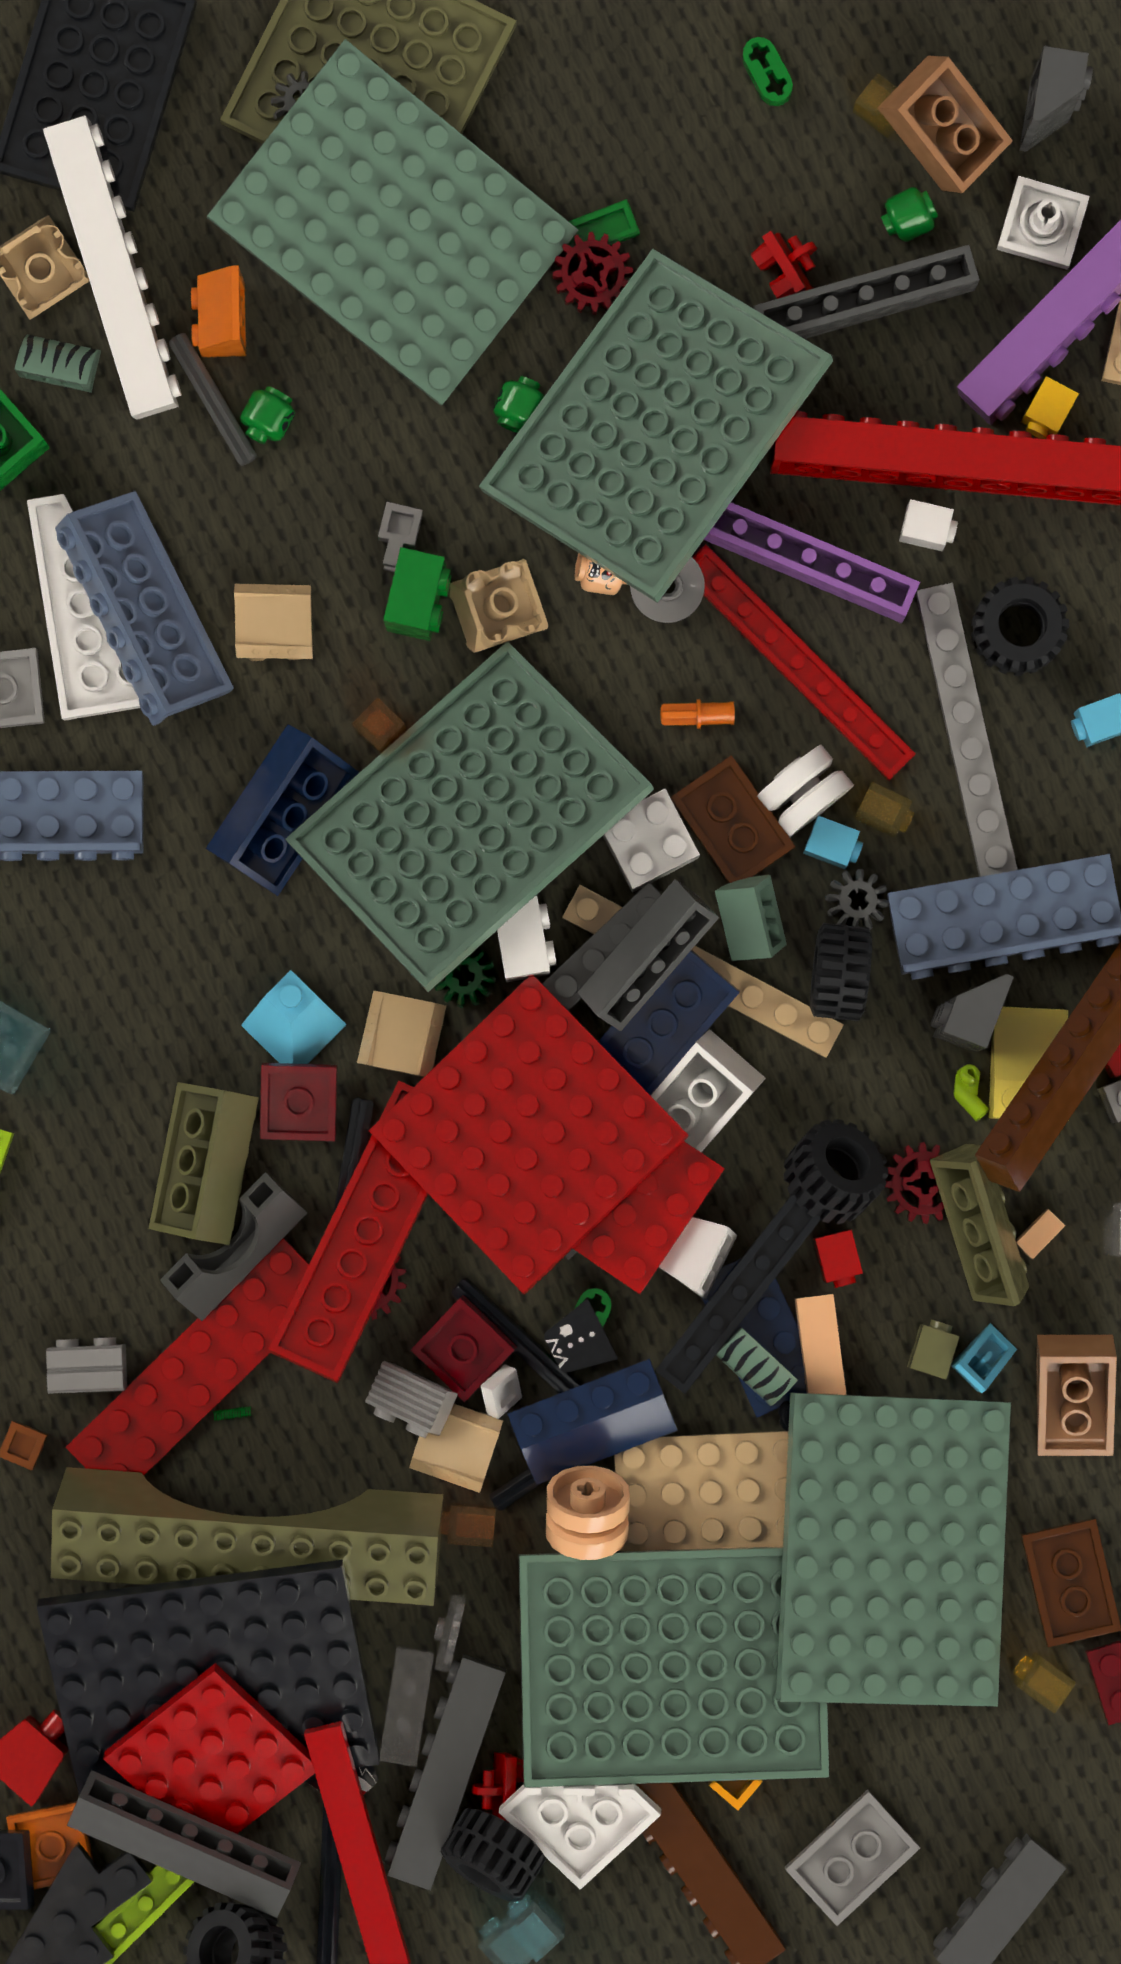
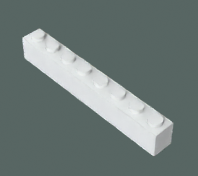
(111, 267)

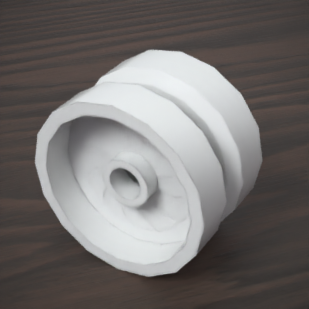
(803, 788)

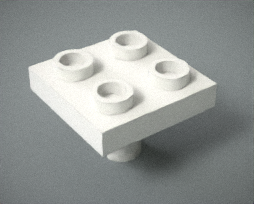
(1043, 222)

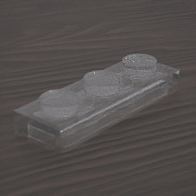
(406, 1706)

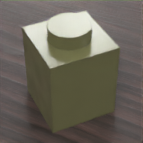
(933, 1349)

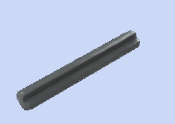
(212, 399)

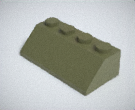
(203, 1163)
(980, 1228)

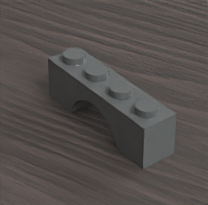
(207, 1279)

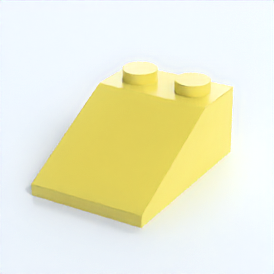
(1016, 1048)

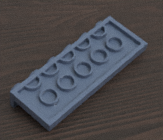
(142, 607)
(71, 814)
(1005, 916)

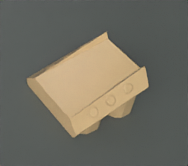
(40, 267)
(498, 605)
(273, 621)
(401, 1034)
(461, 1450)

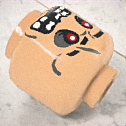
(595, 578)

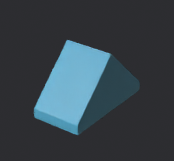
(984, 1358)

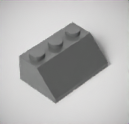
(1054, 93)
(971, 1016)

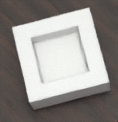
(501, 1391)

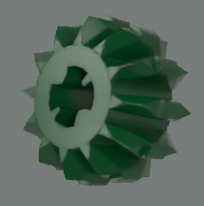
(476, 985)

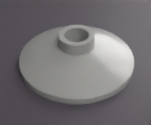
(679, 603)

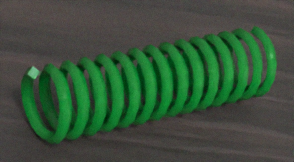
(234, 1413)

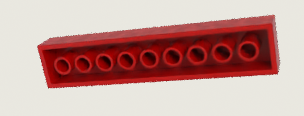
(949, 458)

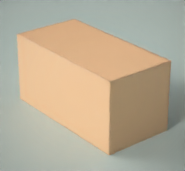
(1039, 1234)

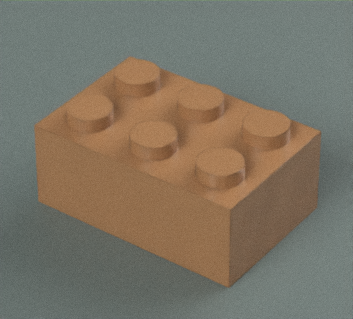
(945, 124)

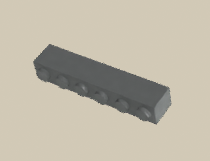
(875, 294)
(446, 1771)
(184, 1844)

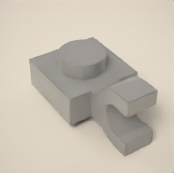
(399, 529)

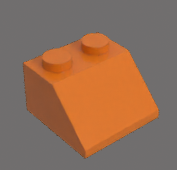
(220, 313)

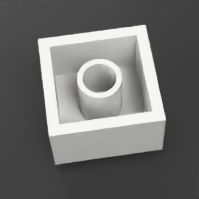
(650, 841)
(524, 943)

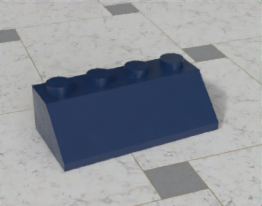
(281, 796)
(592, 1421)

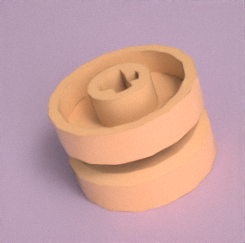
(587, 1512)

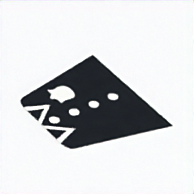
(579, 1340)

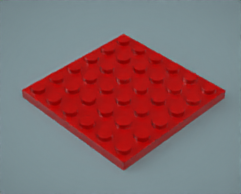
(528, 1133)

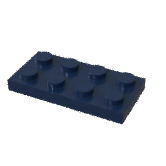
(670, 1021)
(776, 1331)

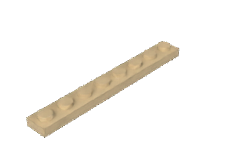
(755, 998)

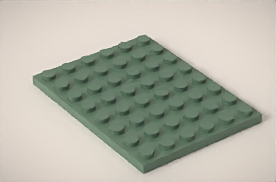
(392, 222)
(656, 424)
(469, 815)
(893, 1550)
(659, 1671)

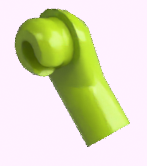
(966, 1091)

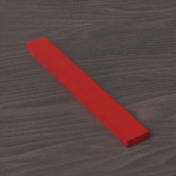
(802, 667)
(356, 1844)

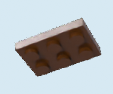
(732, 821)
(1071, 1582)

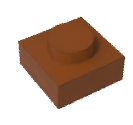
(23, 1445)

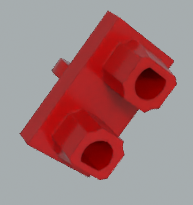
(775, 251)
(499, 1782)

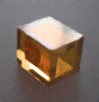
(379, 726)
(469, 1524)

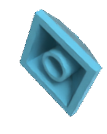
(293, 1022)

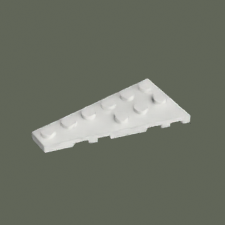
(84, 664)

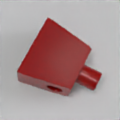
(32, 1755)

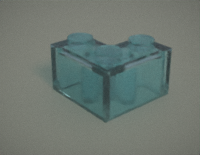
(19, 1045)
(523, 1933)

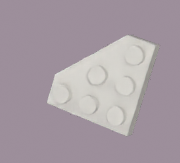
(581, 1825)

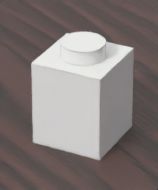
(928, 525)

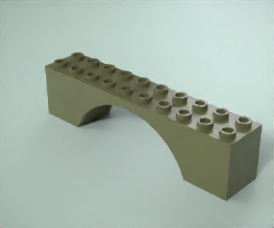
(132, 1533)

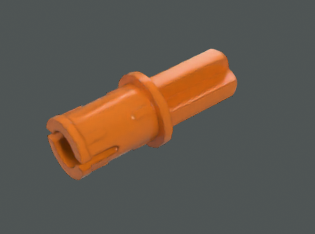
(697, 713)

